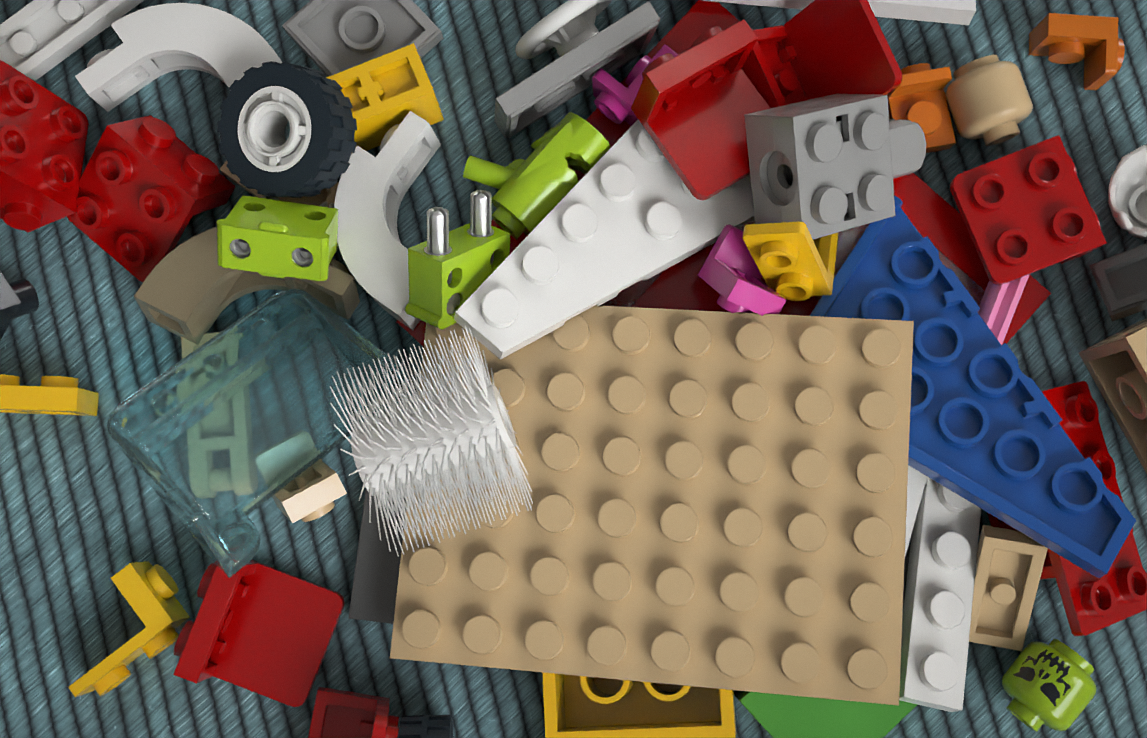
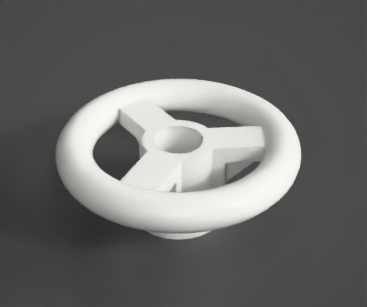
(562, 28)

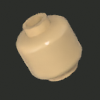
(988, 100)

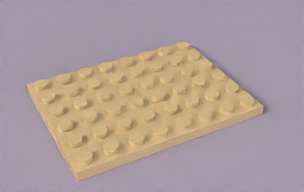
(699, 513)

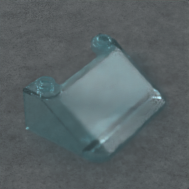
(246, 417)

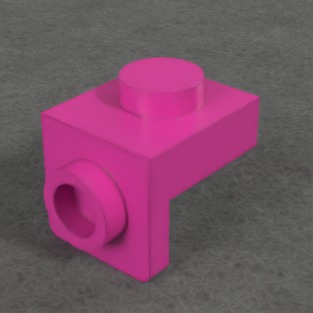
(737, 278)

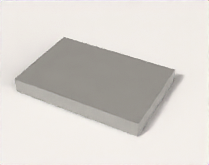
(575, 70)

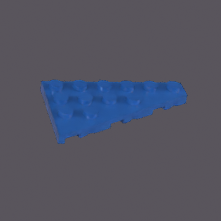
(972, 409)

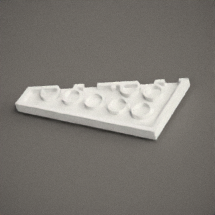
(605, 235)

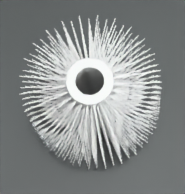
(431, 441)

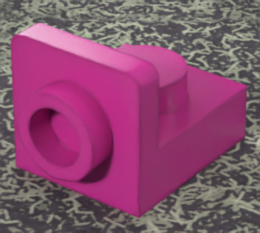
(614, 98)

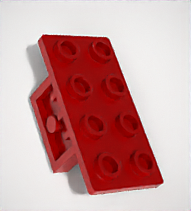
(1122, 592)

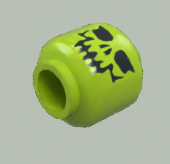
(1049, 685)

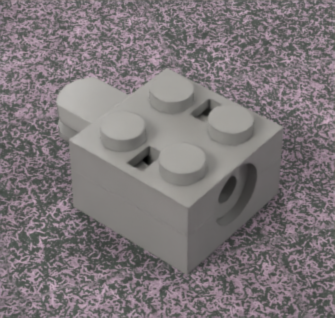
(830, 161)

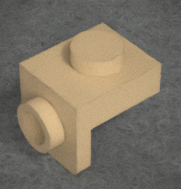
(310, 493)

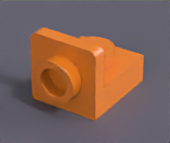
(1080, 37)
(924, 101)

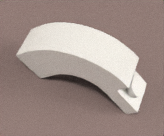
(171, 40)
(369, 207)

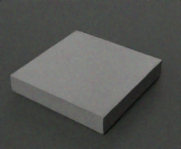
(356, 31)

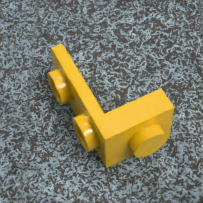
(792, 259)
(151, 596)

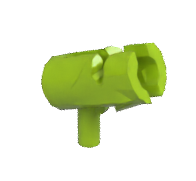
(540, 182)

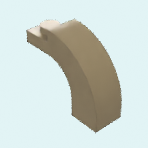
(192, 290)

